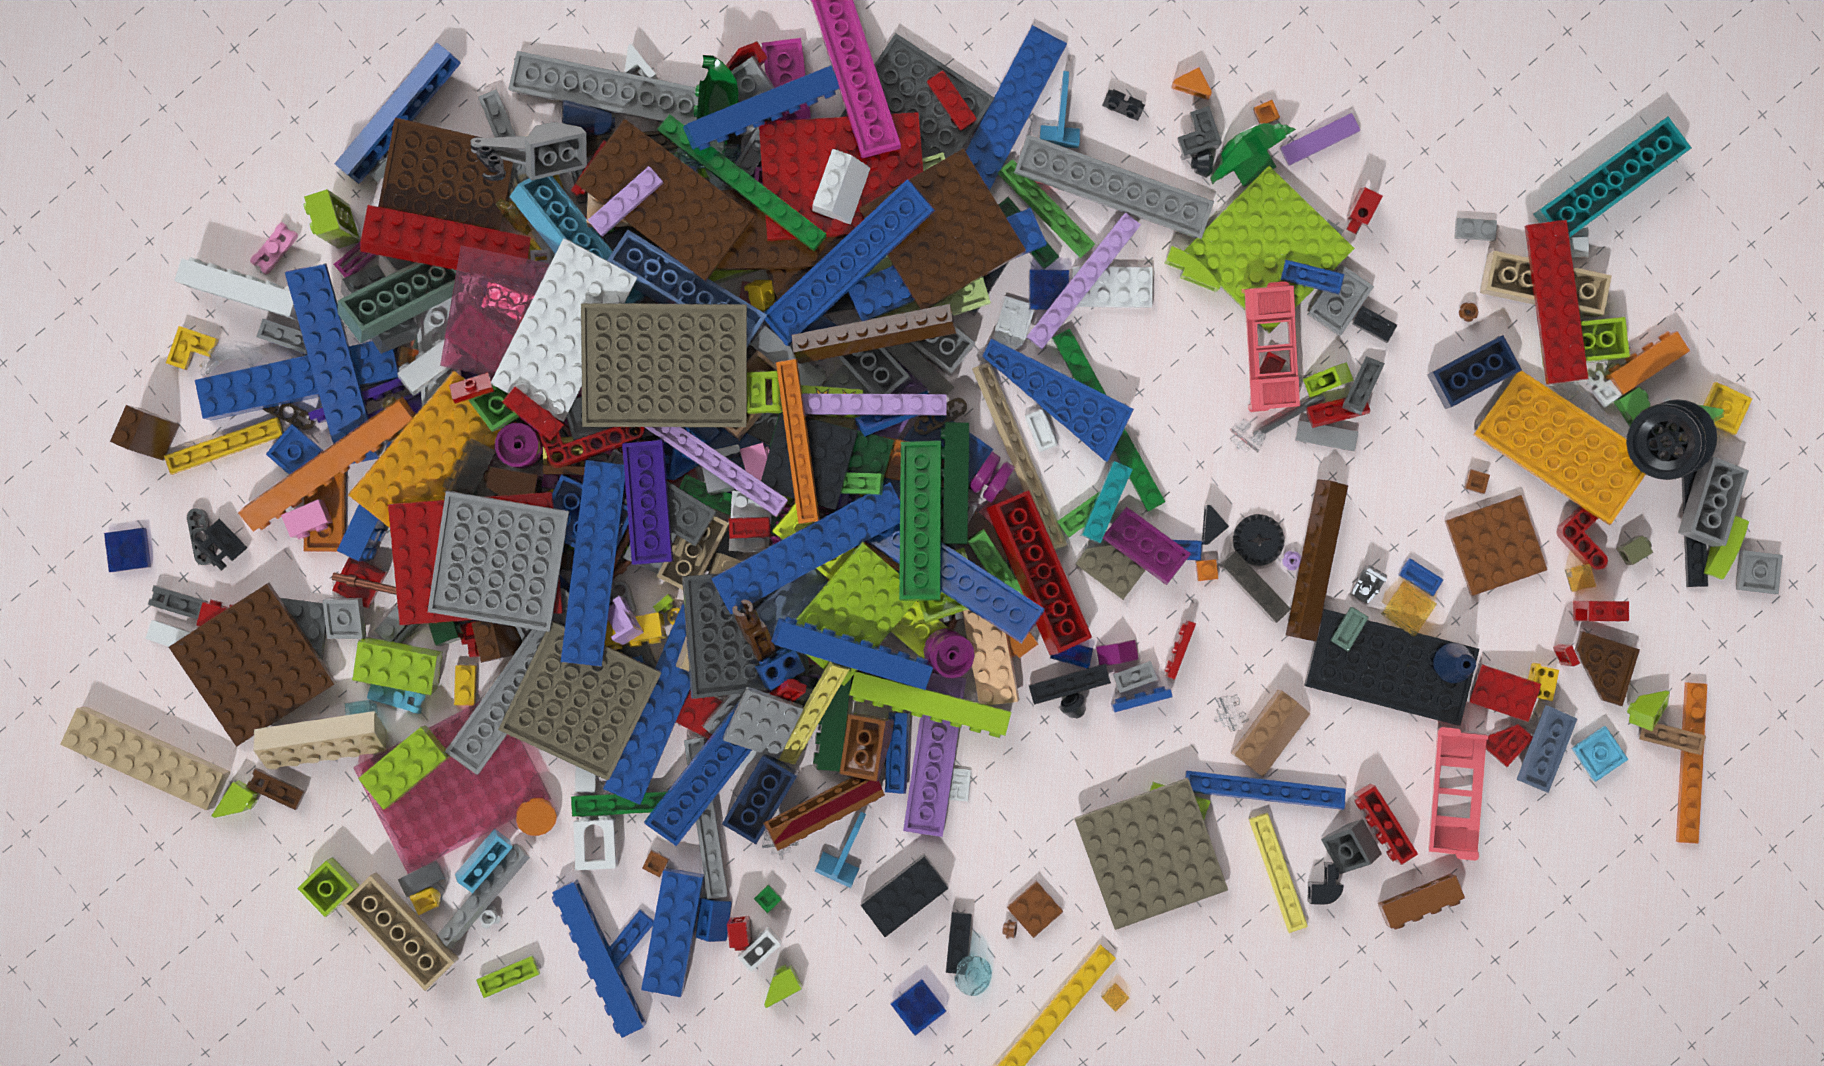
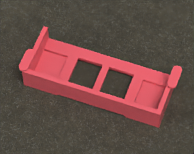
(1264, 306)
(1450, 833)

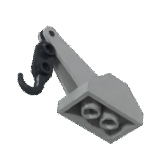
(546, 151)

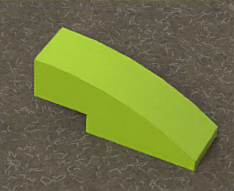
(1191, 269)
(1722, 557)

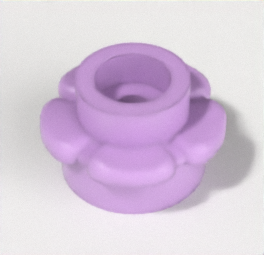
(1287, 560)

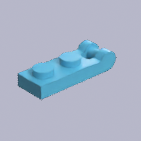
(396, 697)

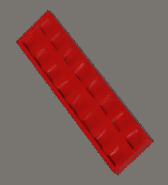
(1556, 302)

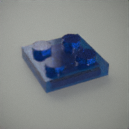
(1046, 287)
(127, 550)
(918, 1007)

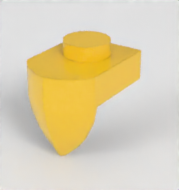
(425, 900)

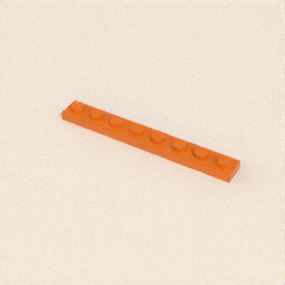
(797, 441)
(1691, 765)

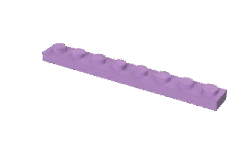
(1083, 281)
(874, 404)
(722, 468)

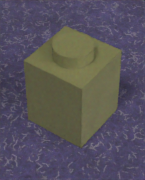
(1635, 549)

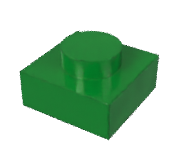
(768, 898)

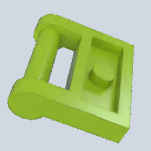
(756, 393)

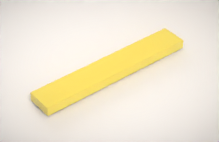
(814, 711)
(1278, 872)

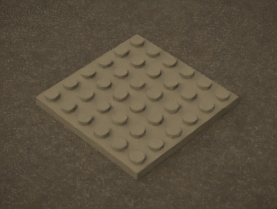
(579, 708)
(1151, 853)

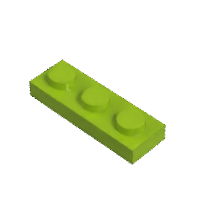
(508, 976)

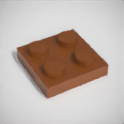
(1035, 909)

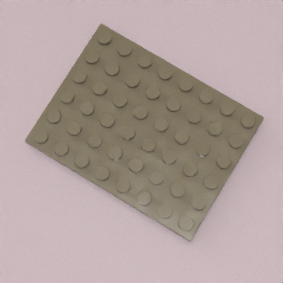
(663, 365)

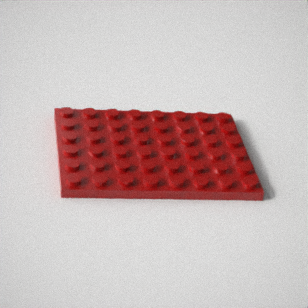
(797, 155)
(414, 550)

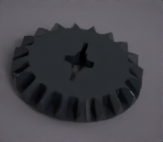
(1248, 530)

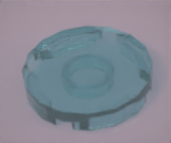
(973, 975)

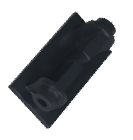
(1115, 102)

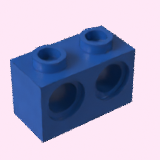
(781, 672)

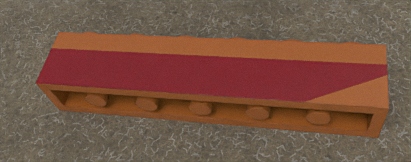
(822, 810)

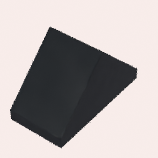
(1212, 525)

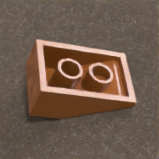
(865, 746)

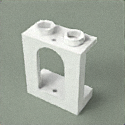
(608, 827)

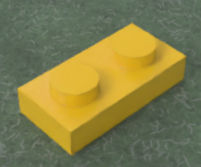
(465, 685)

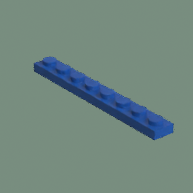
(1267, 790)

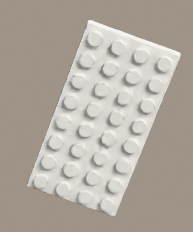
(547, 345)

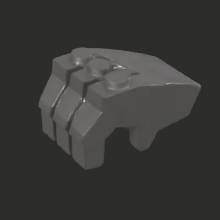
(1368, 584)

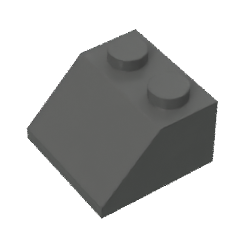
(1352, 846)

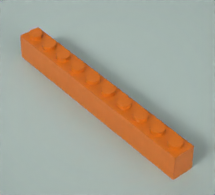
(326, 465)

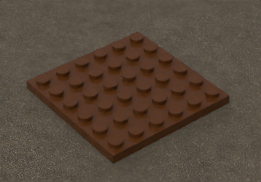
(440, 177)
(958, 240)
(252, 664)

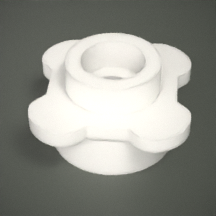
(486, 923)

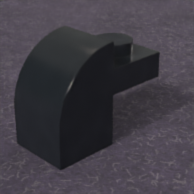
(1328, 891)

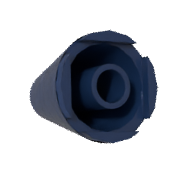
(590, 119)
(1454, 662)

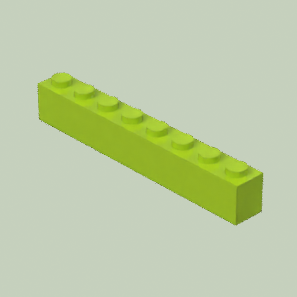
(930, 703)

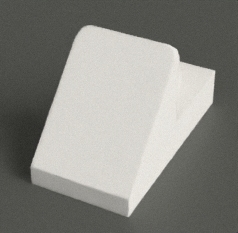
(635, 61)

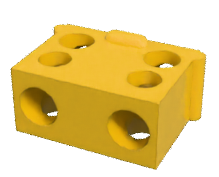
(1547, 681)

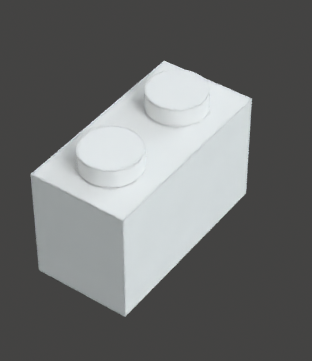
(759, 949)

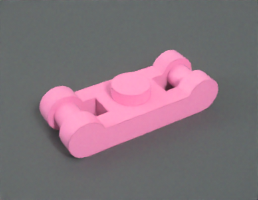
(274, 248)

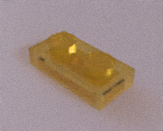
(511, 213)

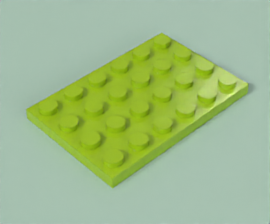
(858, 602)

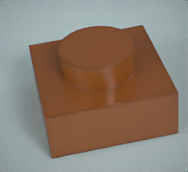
(1476, 481)
(655, 863)

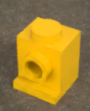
(761, 294)

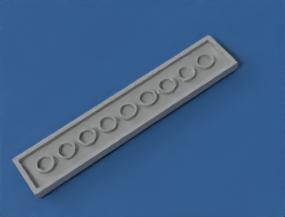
(602, 88)
(1114, 187)
(480, 733)

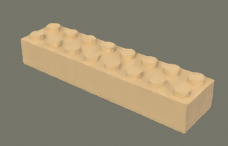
(145, 758)

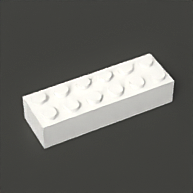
(236, 286)

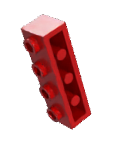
(1387, 827)

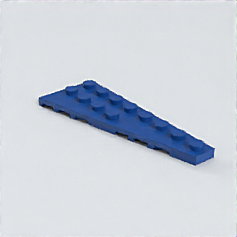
(1081, 409)

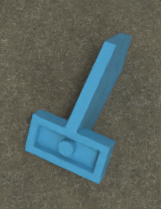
(1059, 134)
(837, 868)

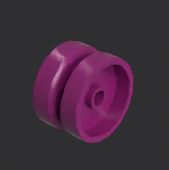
(511, 437)
(991, 477)
(949, 653)

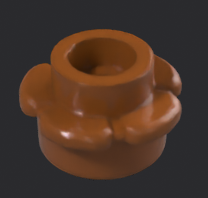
(1473, 312)
(1009, 929)

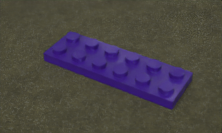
(647, 502)

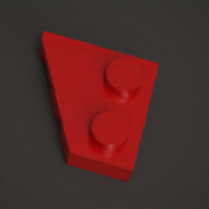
(1508, 743)

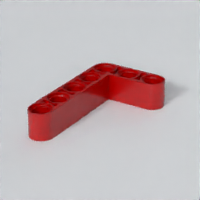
(585, 444)
(1578, 535)

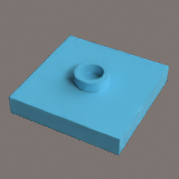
(1599, 753)

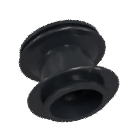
(1648, 446)

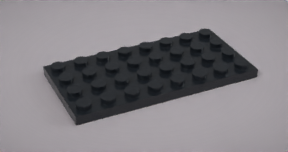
(1387, 670)

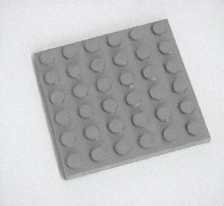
(498, 561)

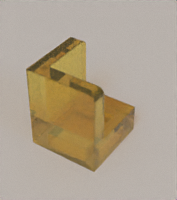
(1580, 577)

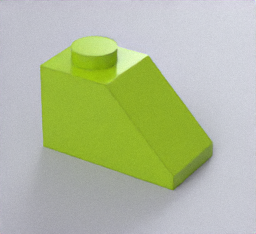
(1328, 379)
(1648, 709)
(236, 800)
(783, 984)

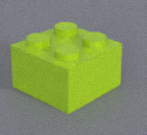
(328, 887)

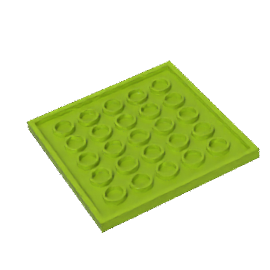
(1260, 232)

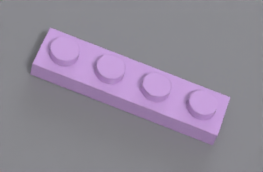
(625, 201)

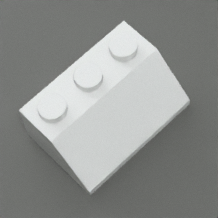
(841, 187)

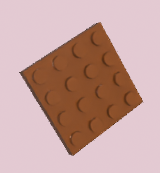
(1496, 545)

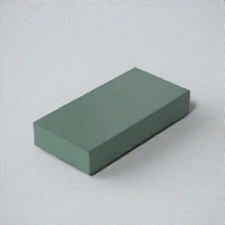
(1349, 628)

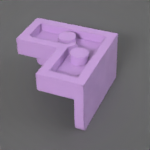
(623, 621)

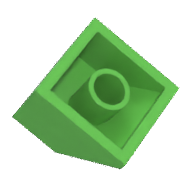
(492, 409)

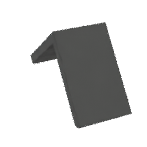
(1205, 135)

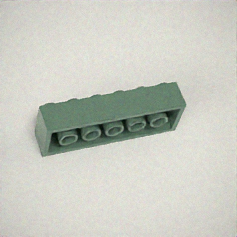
(395, 299)

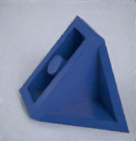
(676, 462)

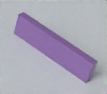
(1320, 139)

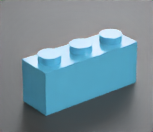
(483, 860)

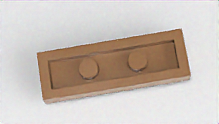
(1674, 738)

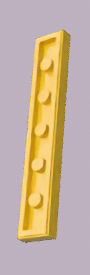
(224, 445)

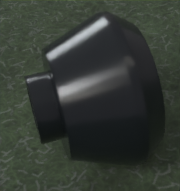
(1202, 163)
(1073, 705)

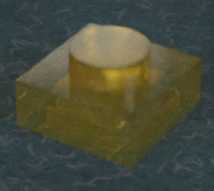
(1115, 997)

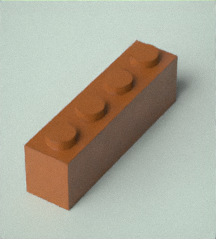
(1421, 901)

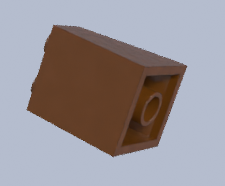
(144, 432)
(512, 482)
(496, 640)

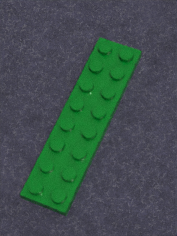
(920, 521)

